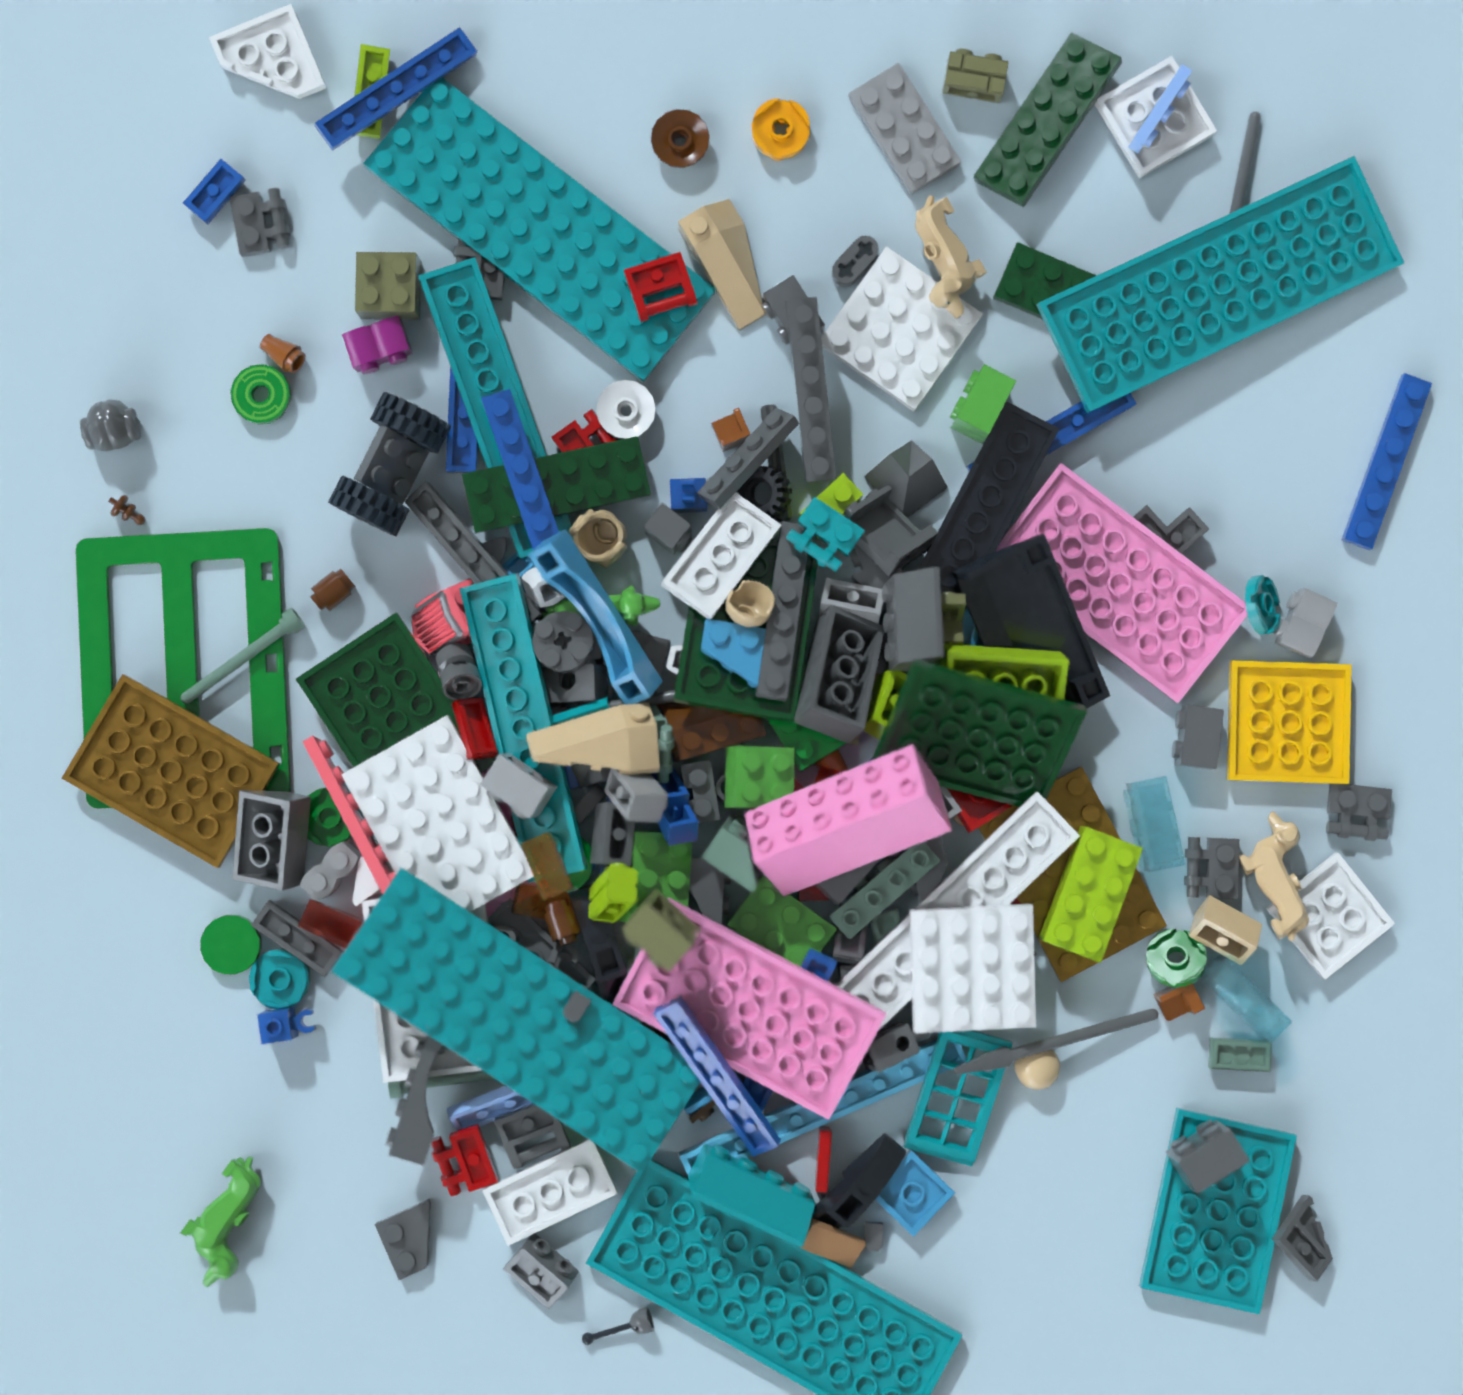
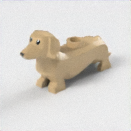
(947, 255)
(1274, 879)

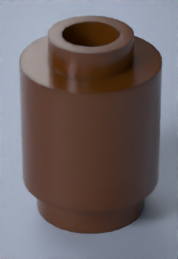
(332, 590)
(562, 922)

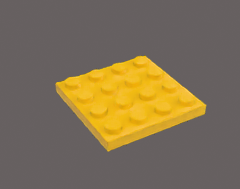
(1289, 722)

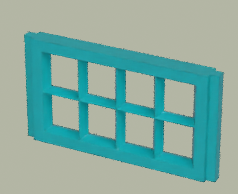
(941, 1147)

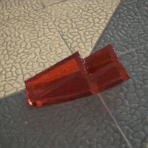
(330, 923)

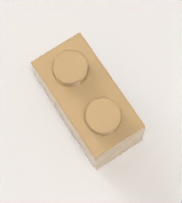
(1225, 930)

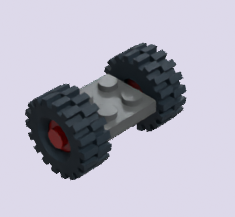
(390, 464)

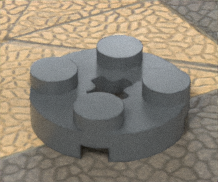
(577, 651)

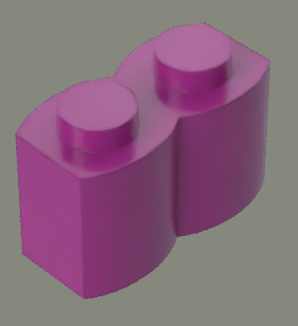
(377, 344)

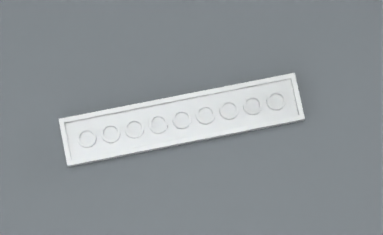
(988, 877)

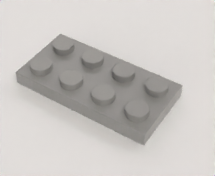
(904, 128)

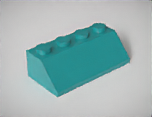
(752, 1194)

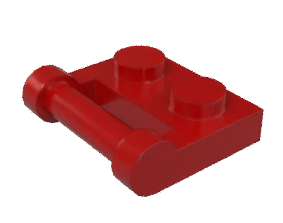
(658, 277)

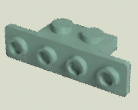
(883, 888)

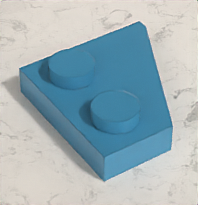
(735, 647)

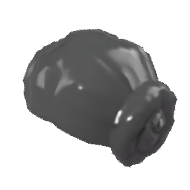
(110, 426)

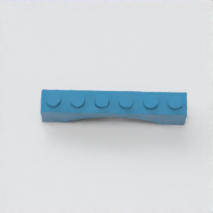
(567, 570)

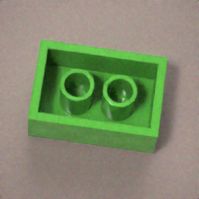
(660, 868)
(780, 923)

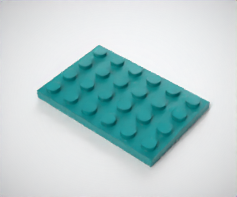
(1220, 1240)

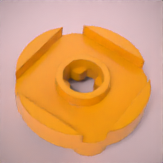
(781, 112)

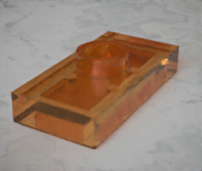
(546, 865)
(530, 903)

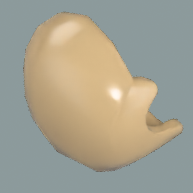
(750, 604)
(1038, 1070)

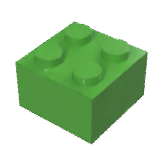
(981, 407)
(757, 775)

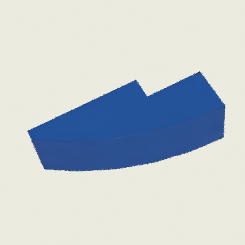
(678, 820)

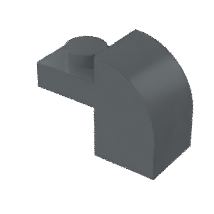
(870, 574)

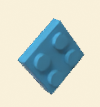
(914, 1193)

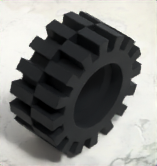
(779, 490)

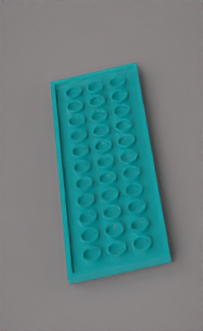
(531, 224)
(1220, 284)
(507, 1018)
(768, 1294)

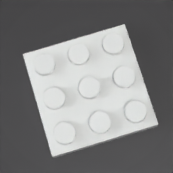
(1130, 105)
(1340, 915)

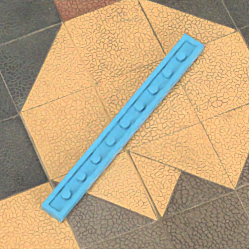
(861, 1091)

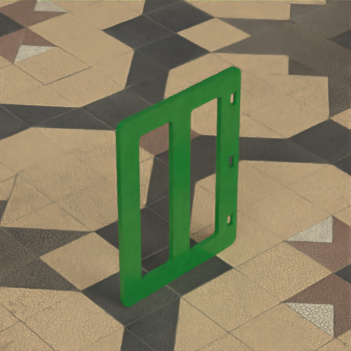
(176, 557)

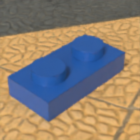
(214, 191)

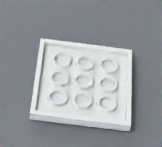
(896, 332)
(972, 968)

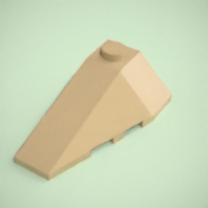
(723, 251)
(610, 738)

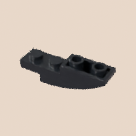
(600, 946)
(861, 1183)

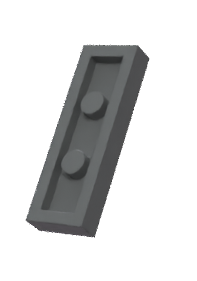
(306, 946)

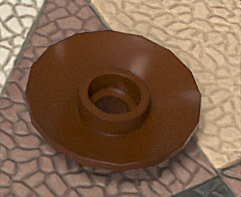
(675, 125)

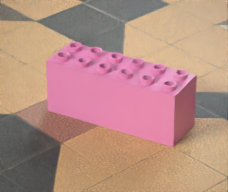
(847, 821)

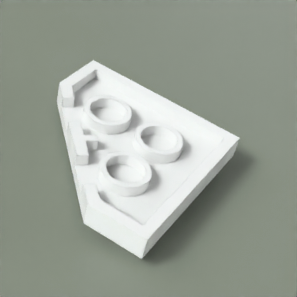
(271, 53)

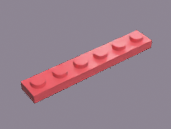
(360, 830)

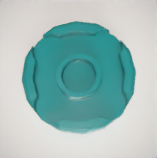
(1261, 604)
(279, 979)

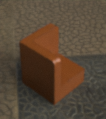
(731, 430)
(1178, 1001)

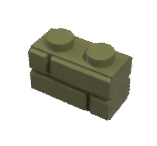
(975, 76)

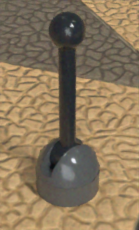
(640, 1322)

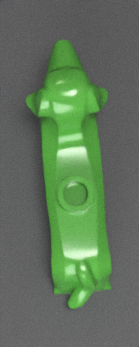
(628, 604)
(220, 1217)

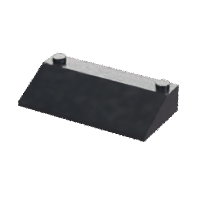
(1024, 604)

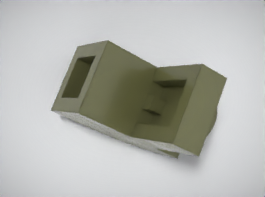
(952, 615)

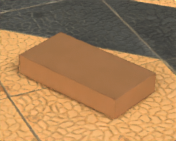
(833, 1243)

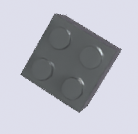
(1206, 1155)

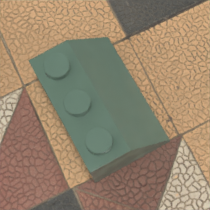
(733, 854)

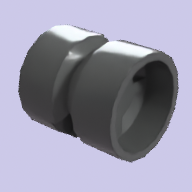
(458, 671)

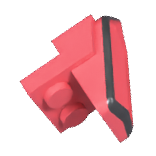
(441, 620)

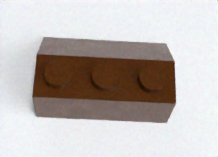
(707, 730)

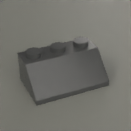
(913, 618)
(271, 838)

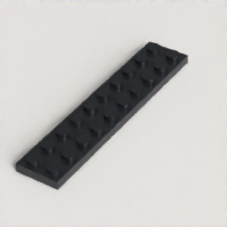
(987, 497)

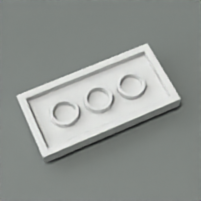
(721, 555)
(550, 1191)

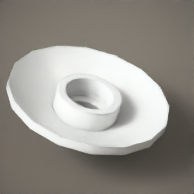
(625, 394)

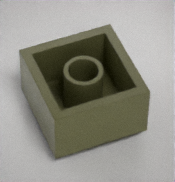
(387, 285)
(661, 931)

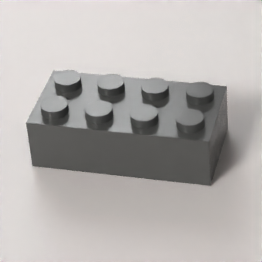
(839, 674)

